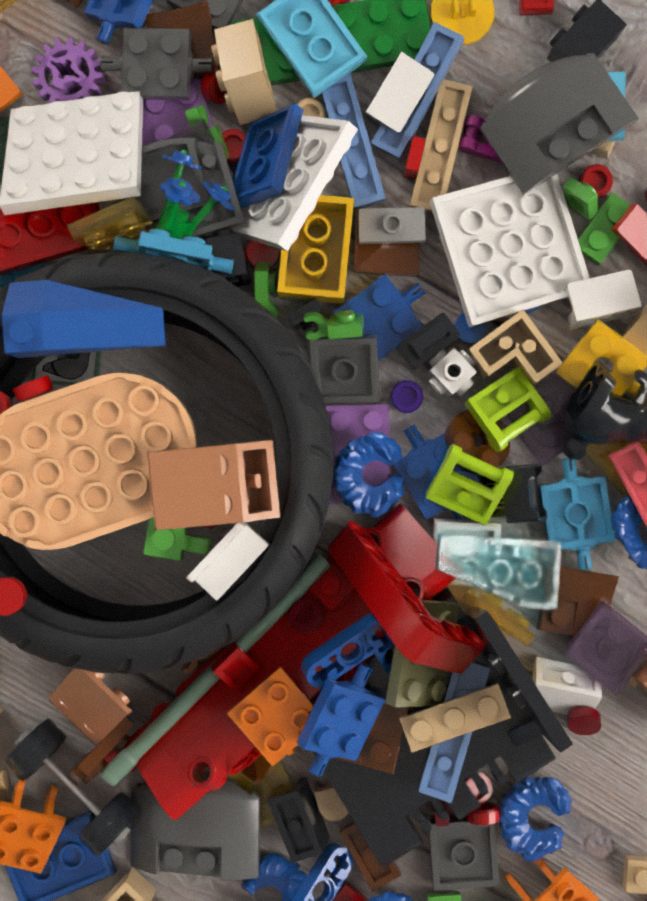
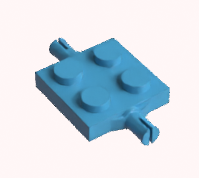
(190, 250)
(577, 512)

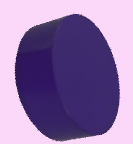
(406, 396)

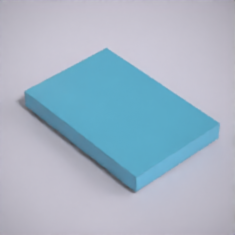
(312, 41)

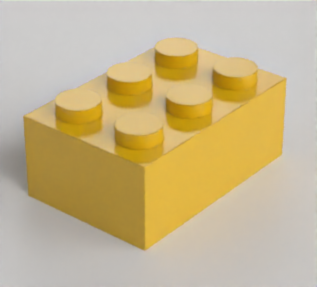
(319, 256)

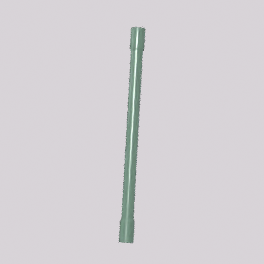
(128, 757)

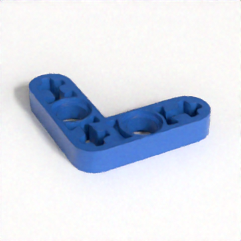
(366, 642)
(325, 863)

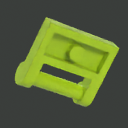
(501, 399)
(465, 494)

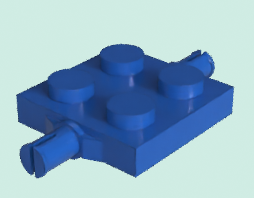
(117, 14)
(386, 313)
(420, 468)
(341, 719)

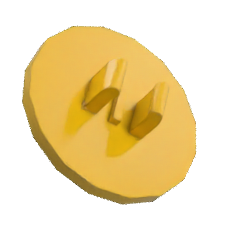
(464, 17)

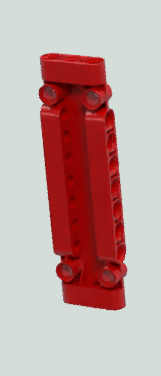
(207, 733)

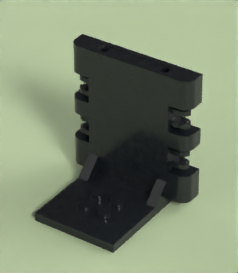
(383, 800)

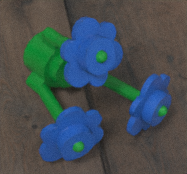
(180, 191)

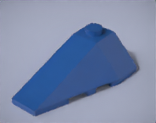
(67, 319)

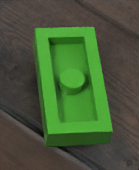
(597, 236)

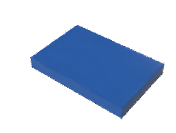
(266, 155)
(67, 868)

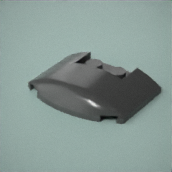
(555, 118)
(214, 169)
(210, 839)

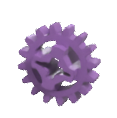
(67, 60)

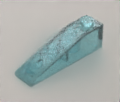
(507, 567)

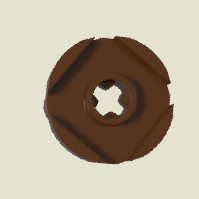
(460, 432)

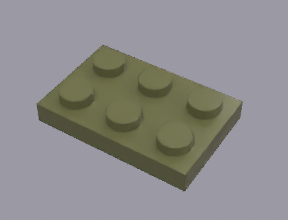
(415, 683)

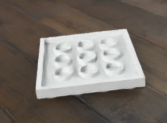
(73, 153)
(312, 165)
(508, 247)

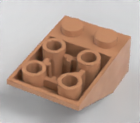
(213, 485)
(90, 704)

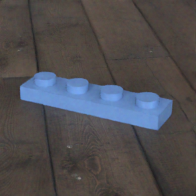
(436, 55)
(358, 162)
(447, 757)

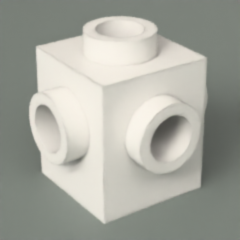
(442, 381)

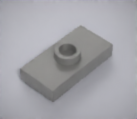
(392, 225)

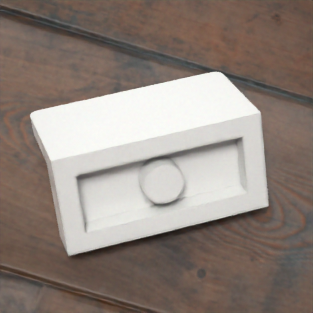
(400, 92)
(602, 298)
(228, 560)
(565, 685)

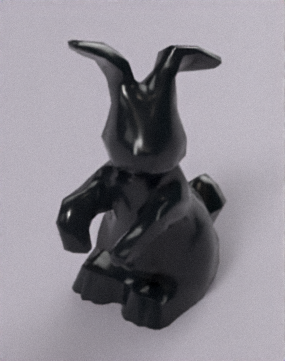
(602, 416)

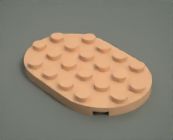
(81, 460)

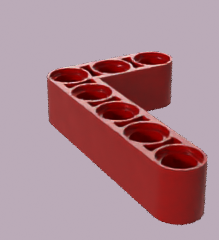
(398, 609)

